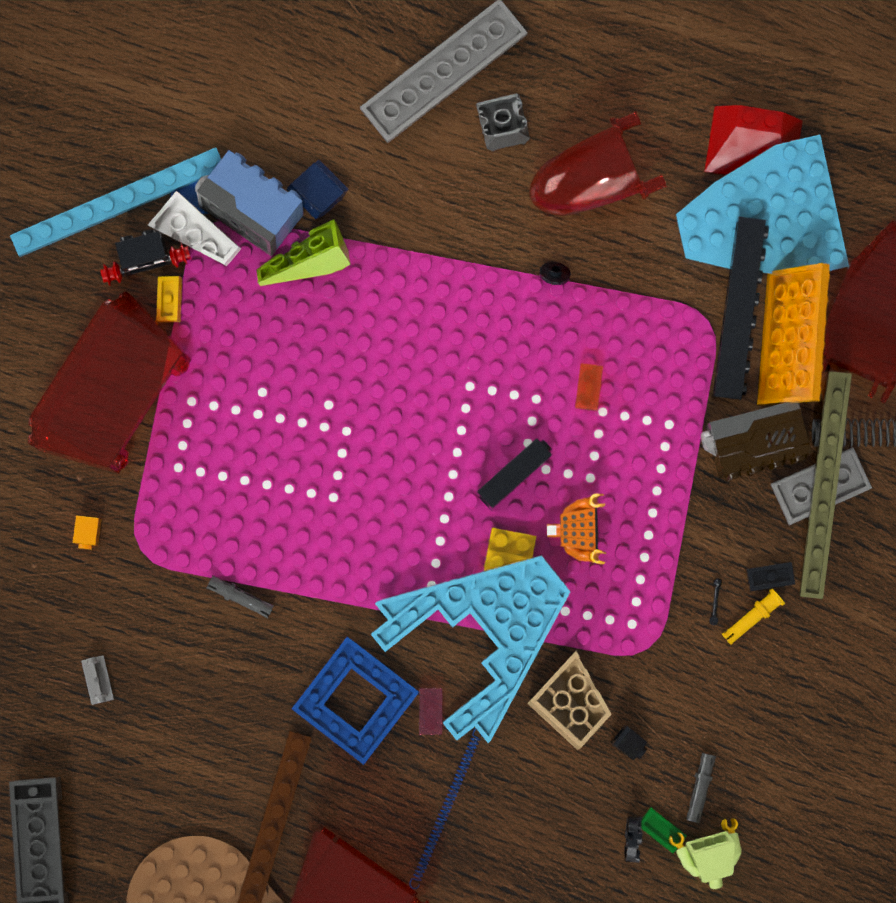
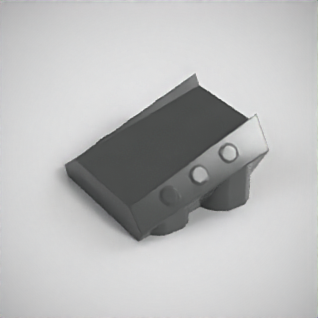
(503, 122)

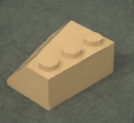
(571, 703)

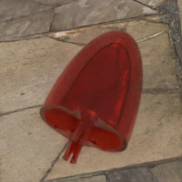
(591, 174)

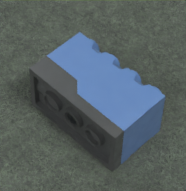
(249, 202)

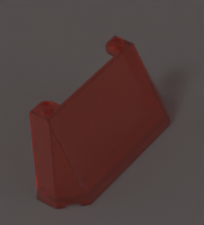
(106, 386)

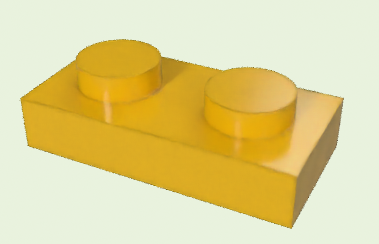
(169, 299)

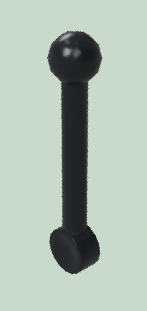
(714, 620)

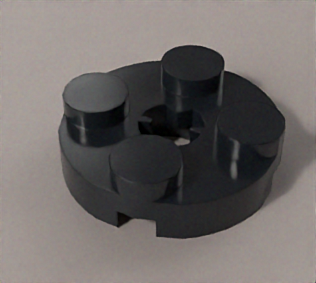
(633, 839)

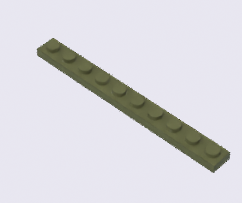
(825, 484)

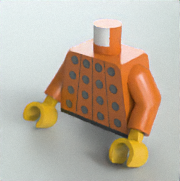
(579, 529)

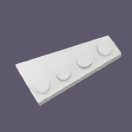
(189, 226)

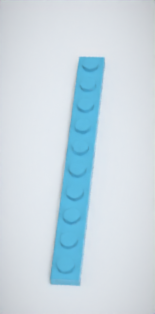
(115, 203)

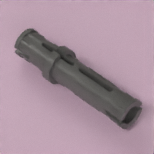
(243, 598)
(700, 790)

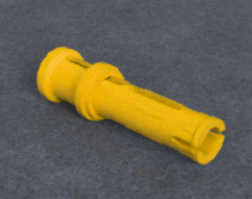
(760, 610)

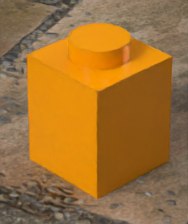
(86, 532)

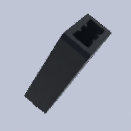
(514, 473)

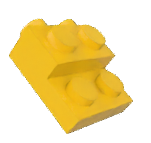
(508, 547)

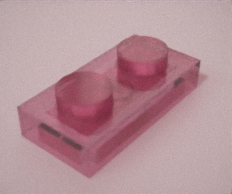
(430, 711)

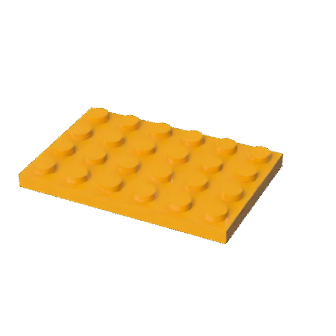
(793, 335)

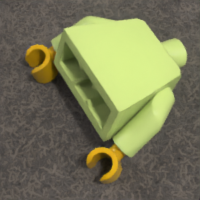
(711, 856)

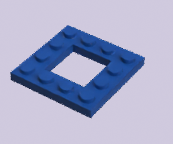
(356, 743)

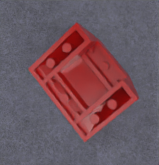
(744, 133)

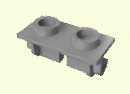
(97, 680)

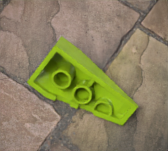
(315, 256)

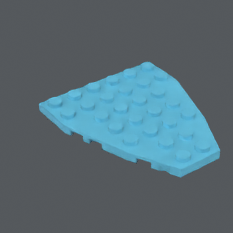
(785, 188)

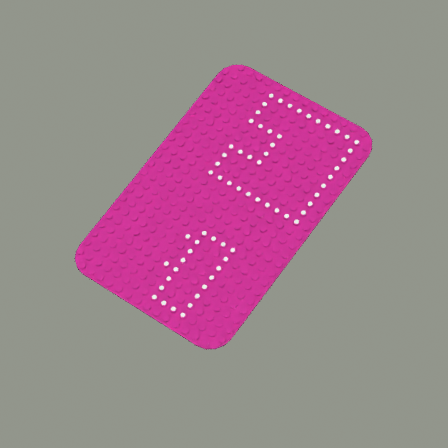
(361, 409)

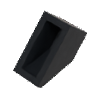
(629, 743)

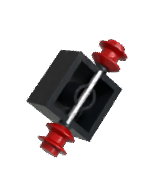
(143, 254)

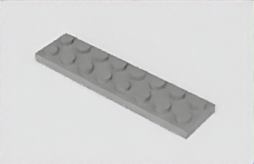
(443, 70)

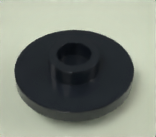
(555, 273)

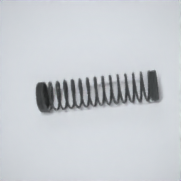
(816, 425)

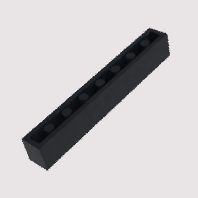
(739, 308)

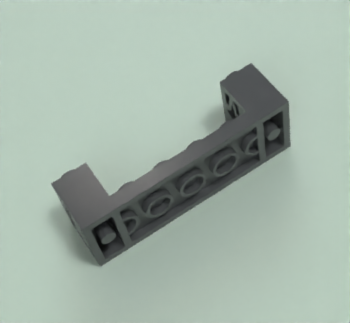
(37, 840)

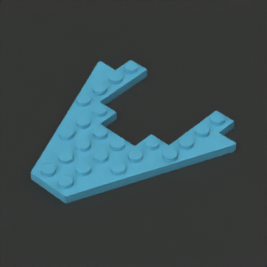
(512, 606)

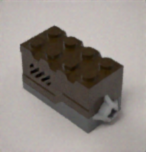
(757, 440)

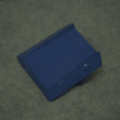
(318, 189)

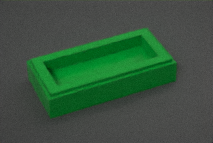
(661, 829)

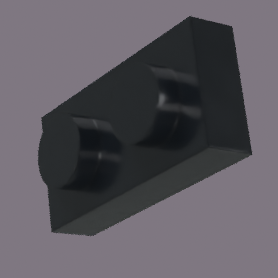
(770, 576)

